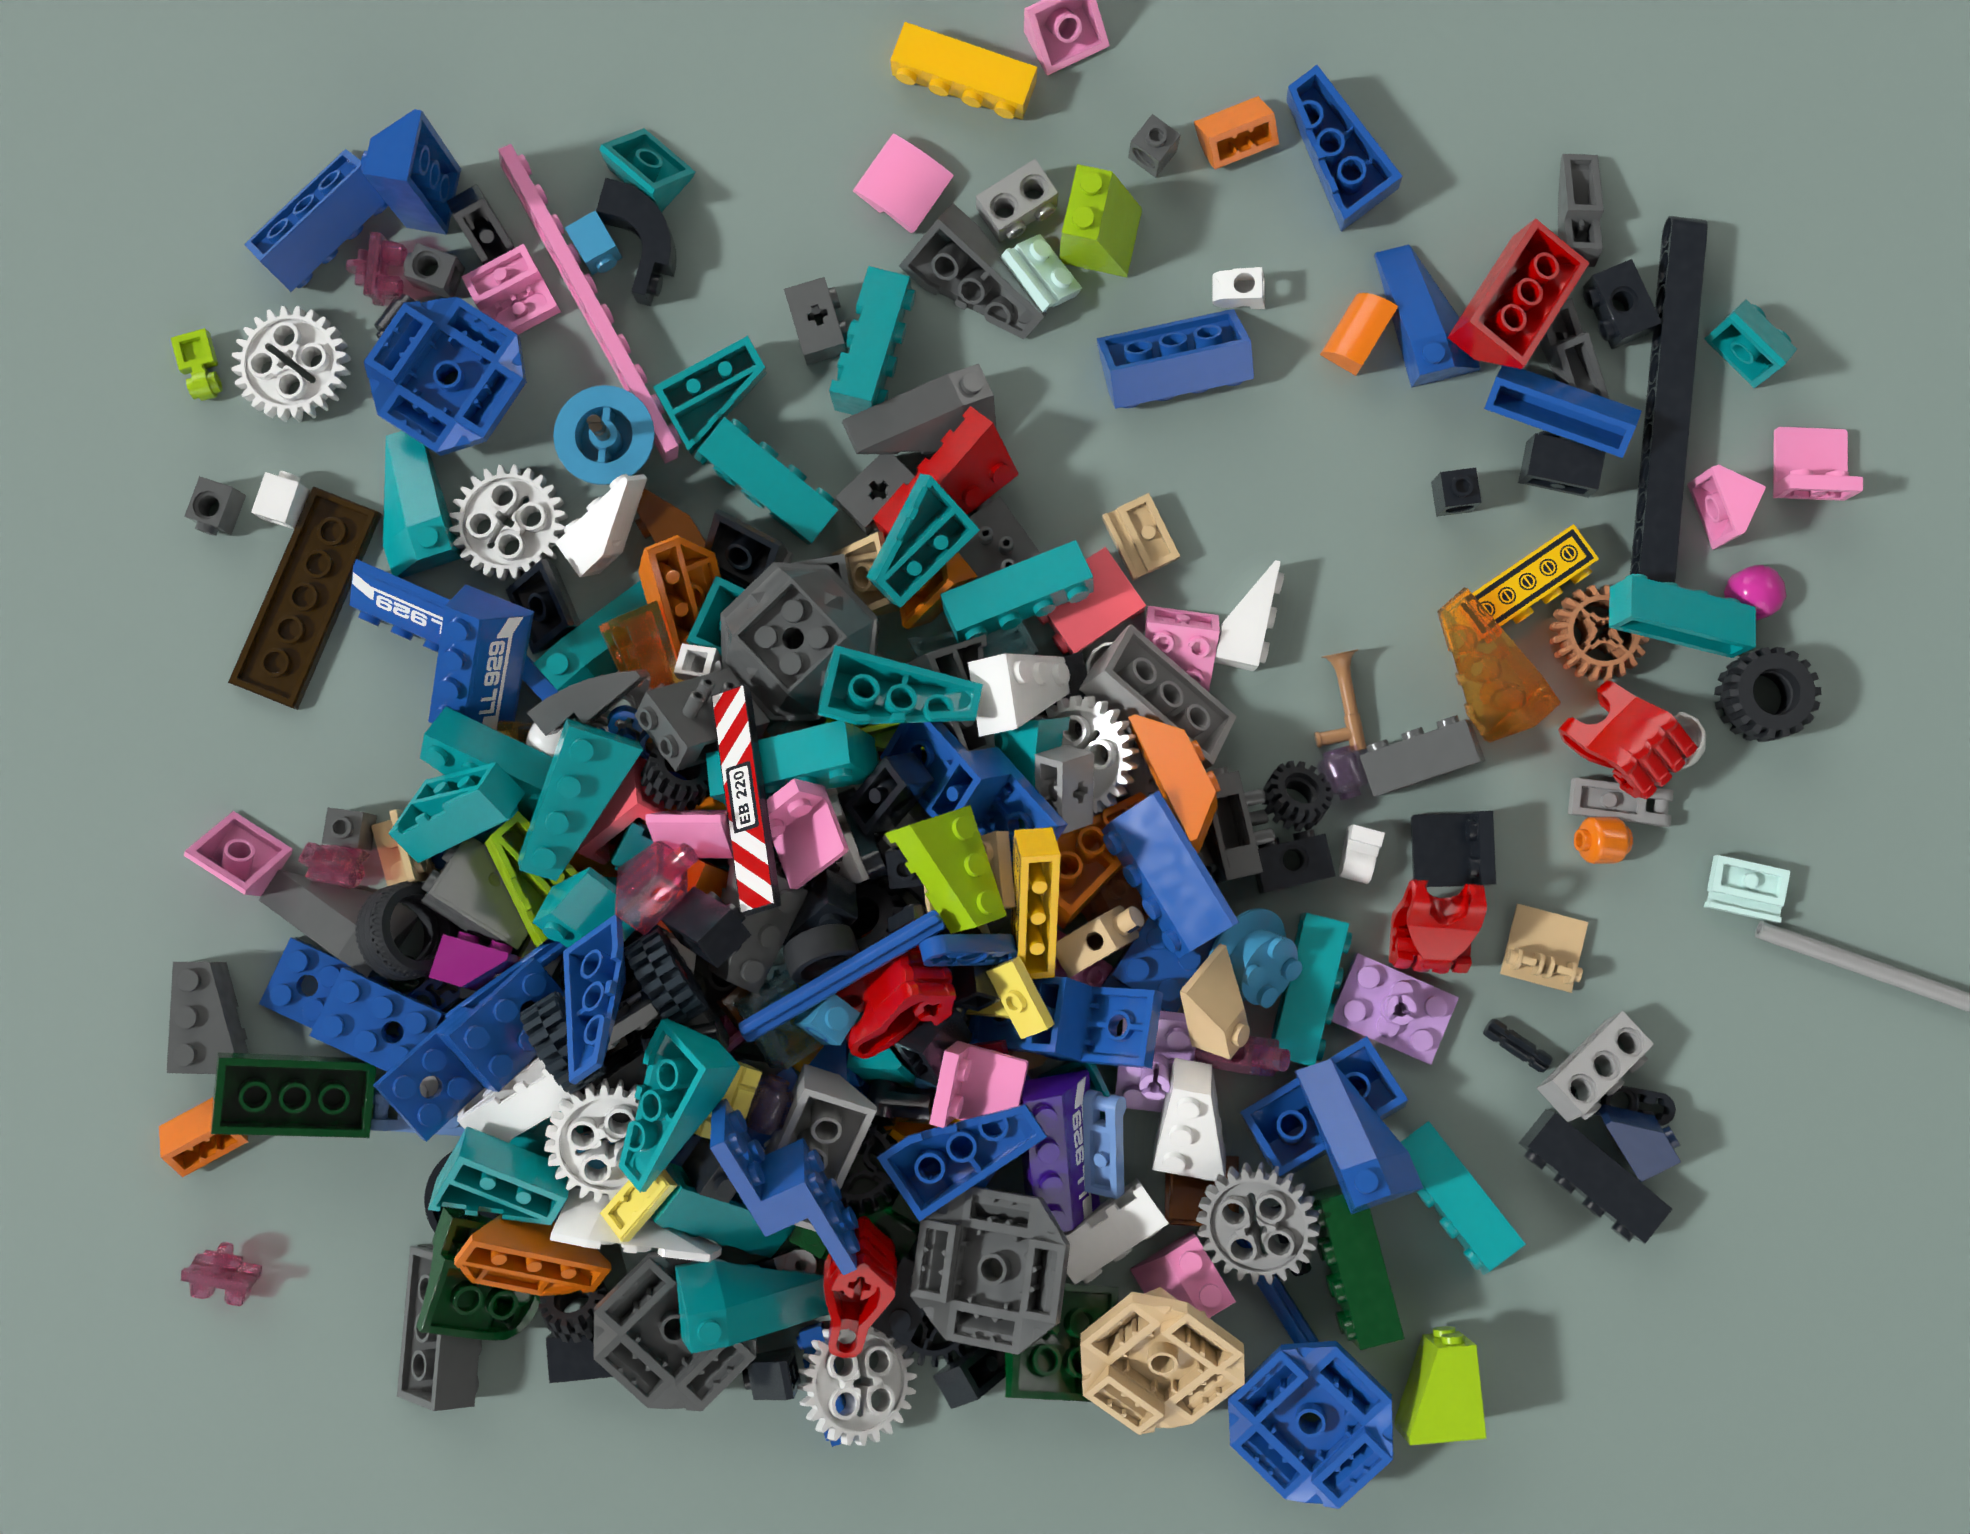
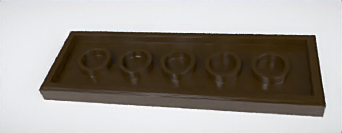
(304, 598)

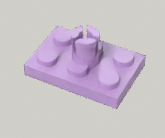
(1393, 1008)
(1147, 1087)

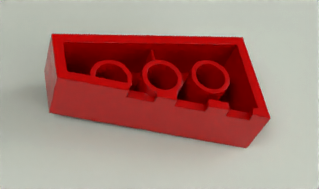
(967, 466)

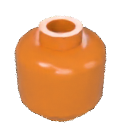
(1603, 840)

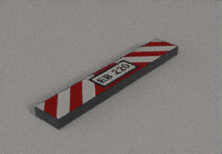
(745, 801)

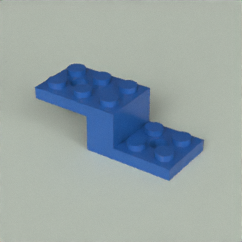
(974, 778)
(1154, 967)
(348, 1006)
(1084, 1024)
(467, 1053)
(784, 1186)

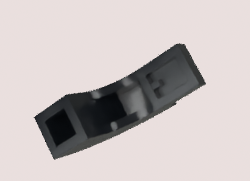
(634, 211)
(971, 983)

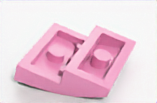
(903, 182)
(512, 291)

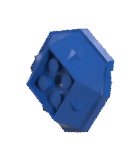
(421, 350)
(1322, 1458)

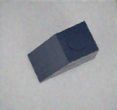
(1641, 1140)

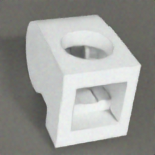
(1239, 288)
(697, 661)
(1360, 853)

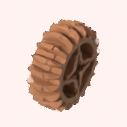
(1587, 623)

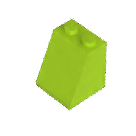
(1099, 223)
(1442, 1391)

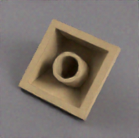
(1215, 1007)

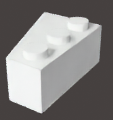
(1016, 689)
(517, 1106)
(1189, 1124)
(1112, 1232)

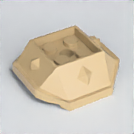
(1158, 1362)

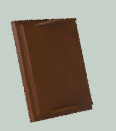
(1185, 1194)

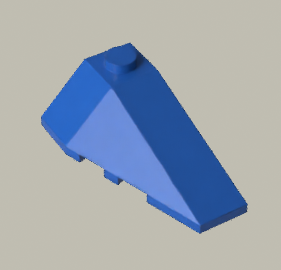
(1421, 319)
(593, 995)
(1360, 1146)
(947, 1161)

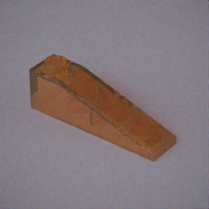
(1497, 679)

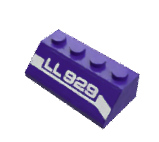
(1056, 1163)

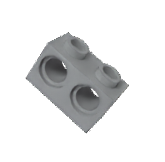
(1010, 194)

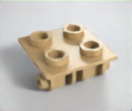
(1544, 948)

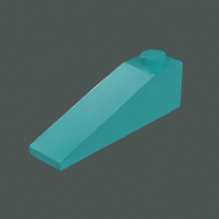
(584, 651)

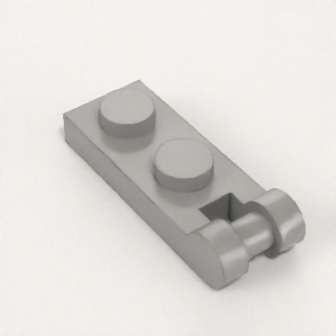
(1606, 799)

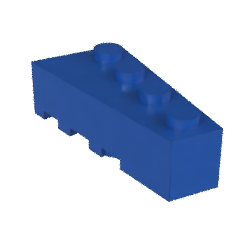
(1342, 150)

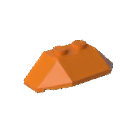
(679, 579)
(1179, 775)
(526, 1261)

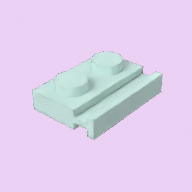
(1041, 272)
(1747, 888)

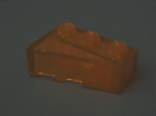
(642, 642)

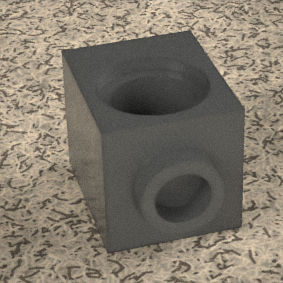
(1154, 145)
(443, 281)
(204, 496)
(349, 829)

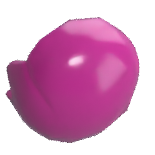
(1758, 587)

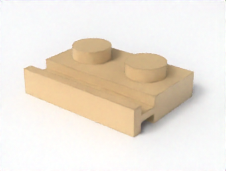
(1140, 536)

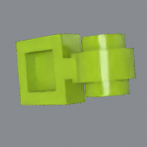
(194, 355)

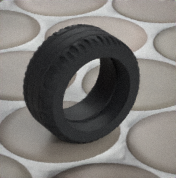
(375, 935)

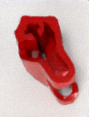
(1633, 739)
(1435, 930)
(896, 1001)
(859, 1302)

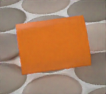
(1237, 132)
(1358, 331)
(188, 1140)

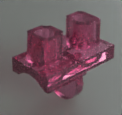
(372, 269)
(334, 864)
(221, 1271)

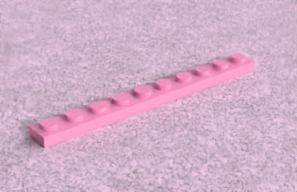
(583, 291)

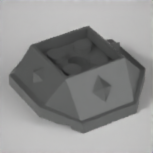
(764, 617)
(956, 1278)
(651, 1357)

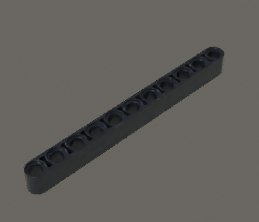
(1669, 399)

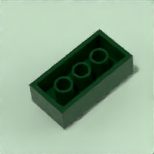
(292, 1095)
(1356, 1270)

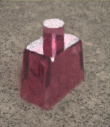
(652, 884)
(1257, 1057)

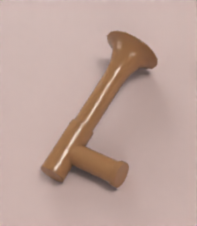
(1353, 731)

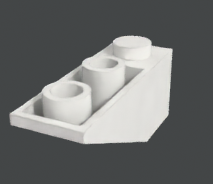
(602, 532)
(1244, 630)

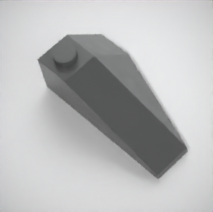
(967, 268)
(921, 415)

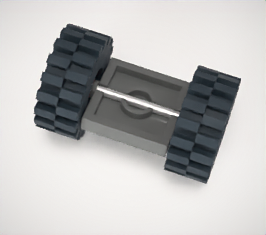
(659, 984)

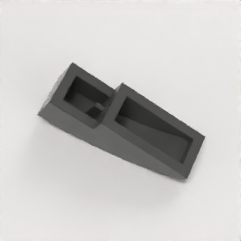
(1580, 205)
(1572, 352)
(585, 700)

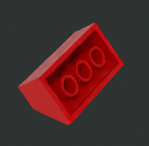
(1519, 298)

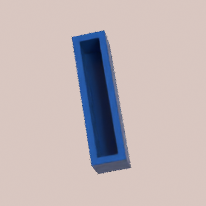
(1563, 410)

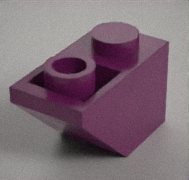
(467, 963)

